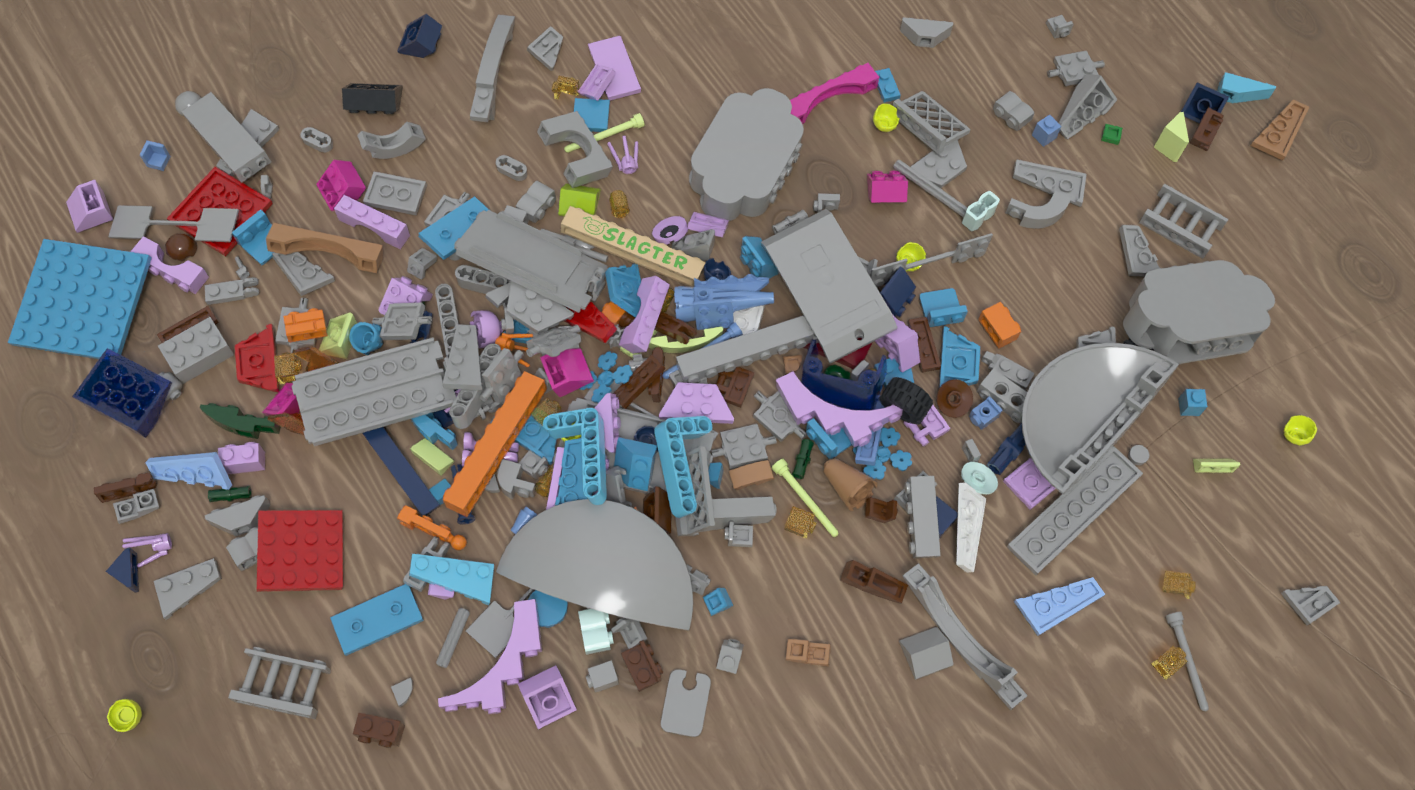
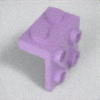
(403, 291)

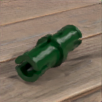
(803, 459)
(230, 495)

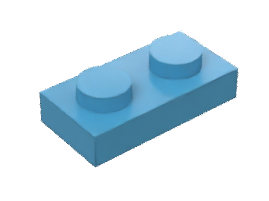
(887, 86)

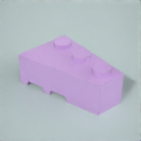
(901, 345)

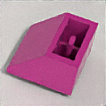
(340, 180)
(887, 187)
(567, 371)

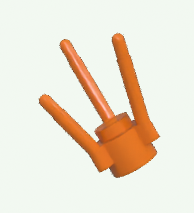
(506, 342)

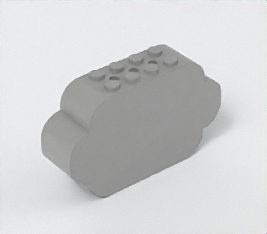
(746, 154)
(1198, 311)

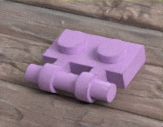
(933, 425)

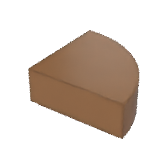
(792, 363)

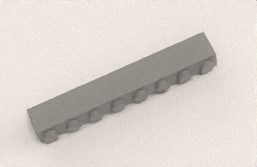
(744, 350)

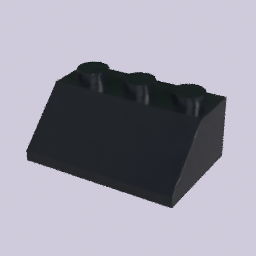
(371, 98)

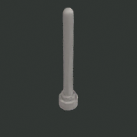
(1176, 622)

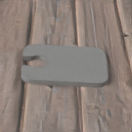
(684, 708)

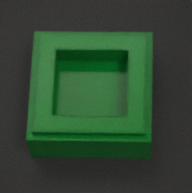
(1111, 134)

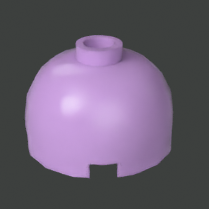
(487, 327)

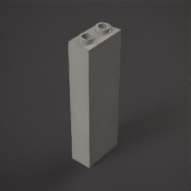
(226, 137)

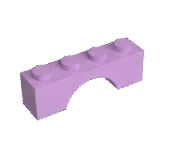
(386, 227)
(186, 275)
(639, 333)

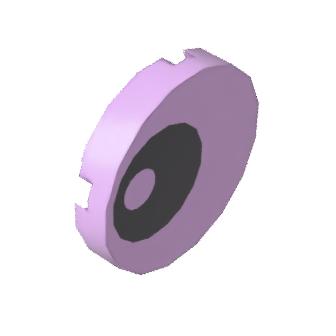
(670, 229)

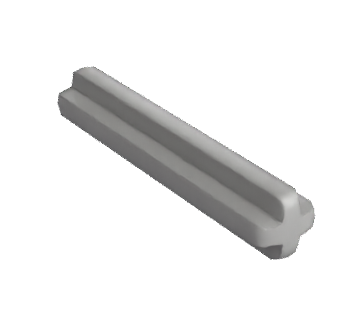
(452, 638)

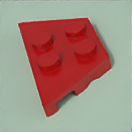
(256, 360)

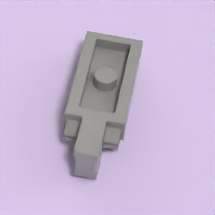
(1008, 368)

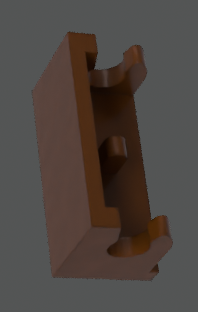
(1207, 129)

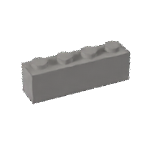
(923, 517)

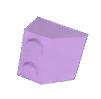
(547, 697)

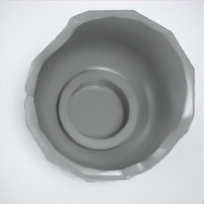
(185, 100)

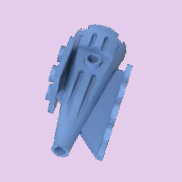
(716, 300)

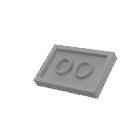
(395, 193)

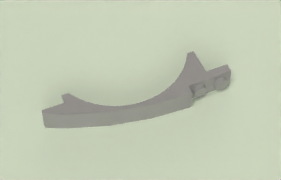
(484, 100)
(986, 666)

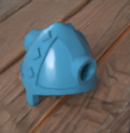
(365, 337)

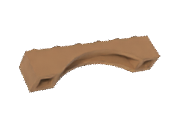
(290, 239)

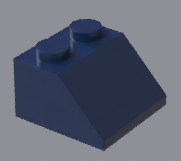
(420, 37)
(899, 292)

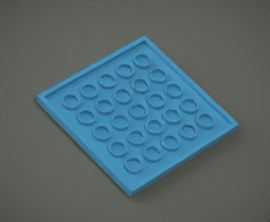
(80, 299)

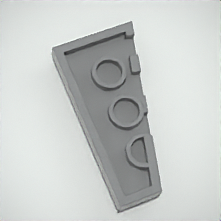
(260, 130)
(1051, 179)
(464, 360)

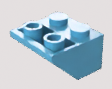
(757, 258)

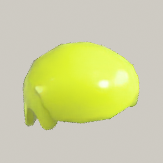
(885, 118)
(913, 253)
(1300, 430)
(124, 715)

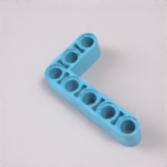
(589, 447)
(674, 461)

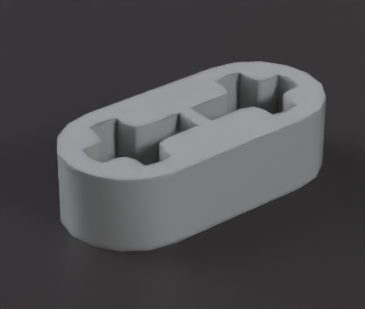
(317, 138)
(513, 166)

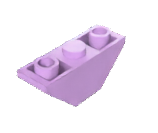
(608, 411)

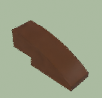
(873, 581)

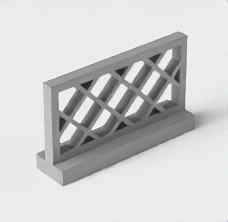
(922, 127)
(694, 522)

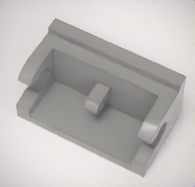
(615, 487)

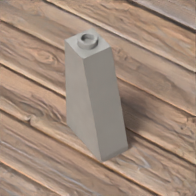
(741, 511)

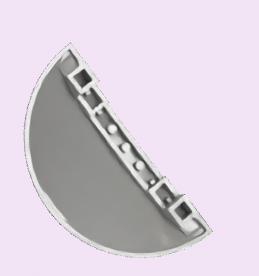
(1086, 405)
(603, 561)

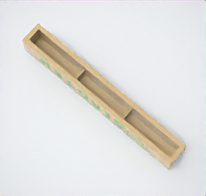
(631, 246)

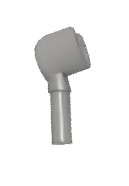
(242, 271)

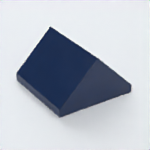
(1201, 99)

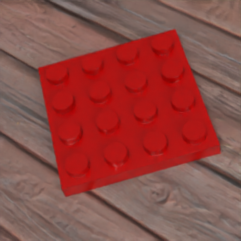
(223, 192)
(299, 550)

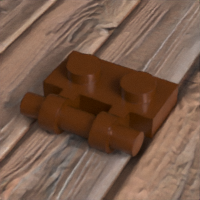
(738, 386)

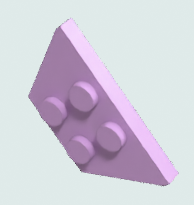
(697, 400)

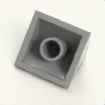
(927, 652)

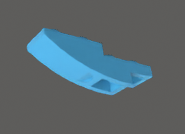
(432, 430)

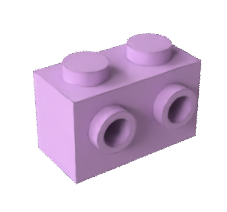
(242, 458)

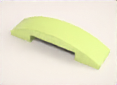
(693, 344)

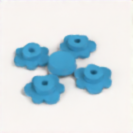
(606, 378)
(888, 438)

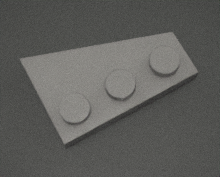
(1136, 251)
(302, 273)

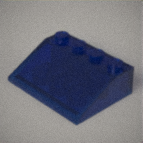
(124, 392)

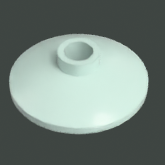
(979, 477)

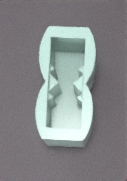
(980, 210)
(595, 631)

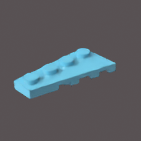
(456, 575)

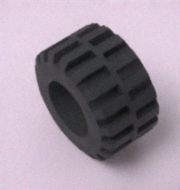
(908, 397)

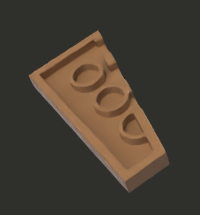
(1281, 132)

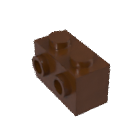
(378, 729)

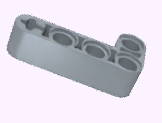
(469, 278)

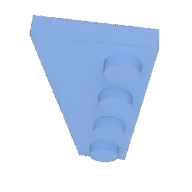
(190, 468)
(1054, 606)

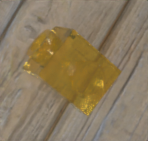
(566, 85)
(546, 408)

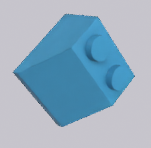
(638, 460)

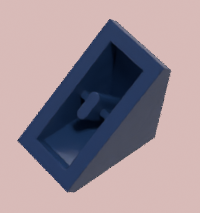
(945, 515)
(125, 569)

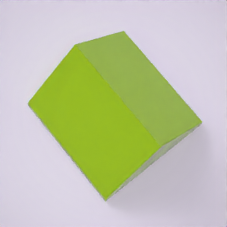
(578, 197)

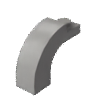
(394, 144)
(1039, 216)

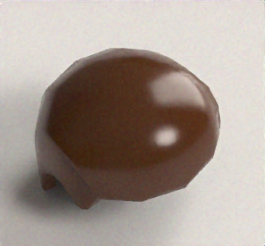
(180, 246)

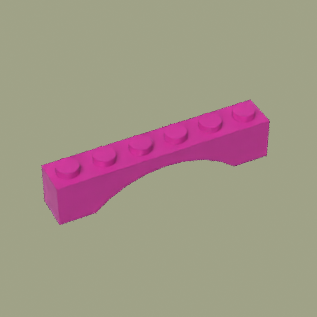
(856, 81)

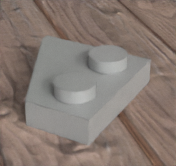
(1311, 602)

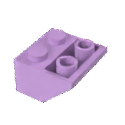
(88, 206)

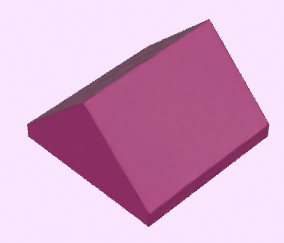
(283, 402)

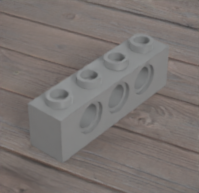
(1011, 393)

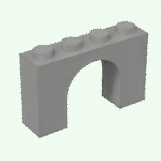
(573, 128)

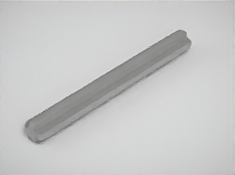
(930, 187)

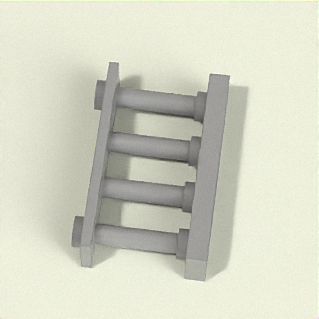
(1177, 234)
(284, 704)

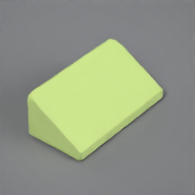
(432, 456)
(1215, 465)

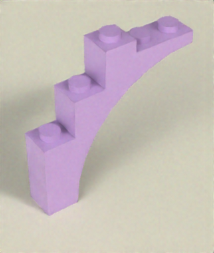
(855, 423)
(509, 668)

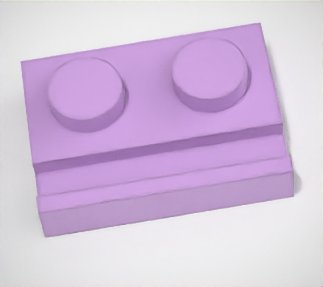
(597, 82)
(702, 222)

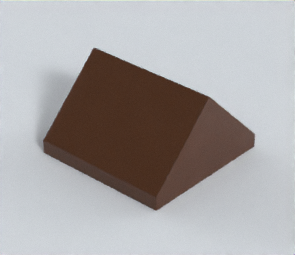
(657, 508)

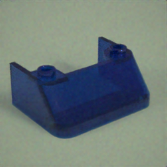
(840, 391)

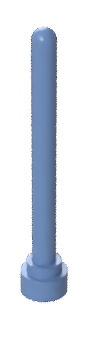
(732, 332)

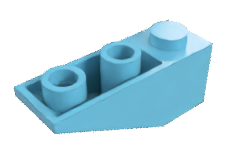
(1244, 89)

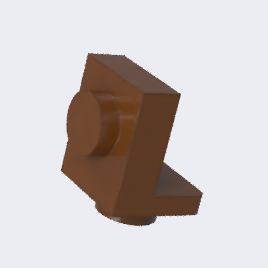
(881, 510)

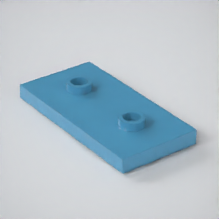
(446, 231)
(376, 619)

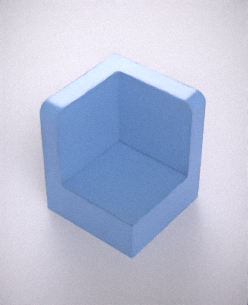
(155, 155)

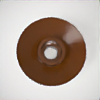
(962, 398)

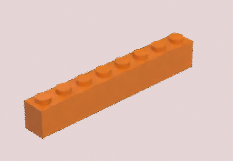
(494, 444)

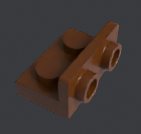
(641, 666)

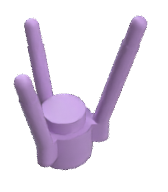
(628, 164)
(159, 542)

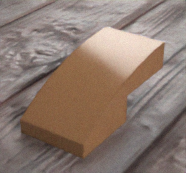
(751, 474)
(808, 653)

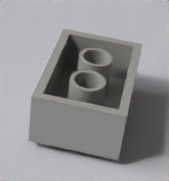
(195, 350)

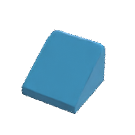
(715, 474)
(439, 490)
(718, 601)

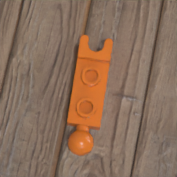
(410, 518)

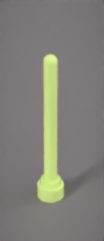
(635, 122)
(781, 468)

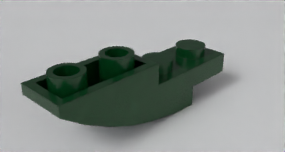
(234, 421)

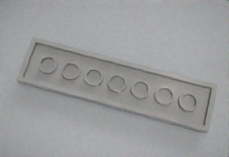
(1074, 511)

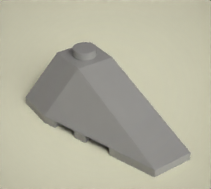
(1089, 100)

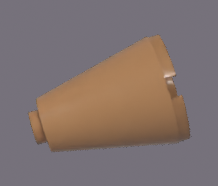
(849, 483)

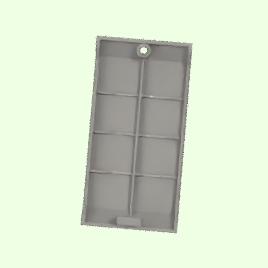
(830, 285)

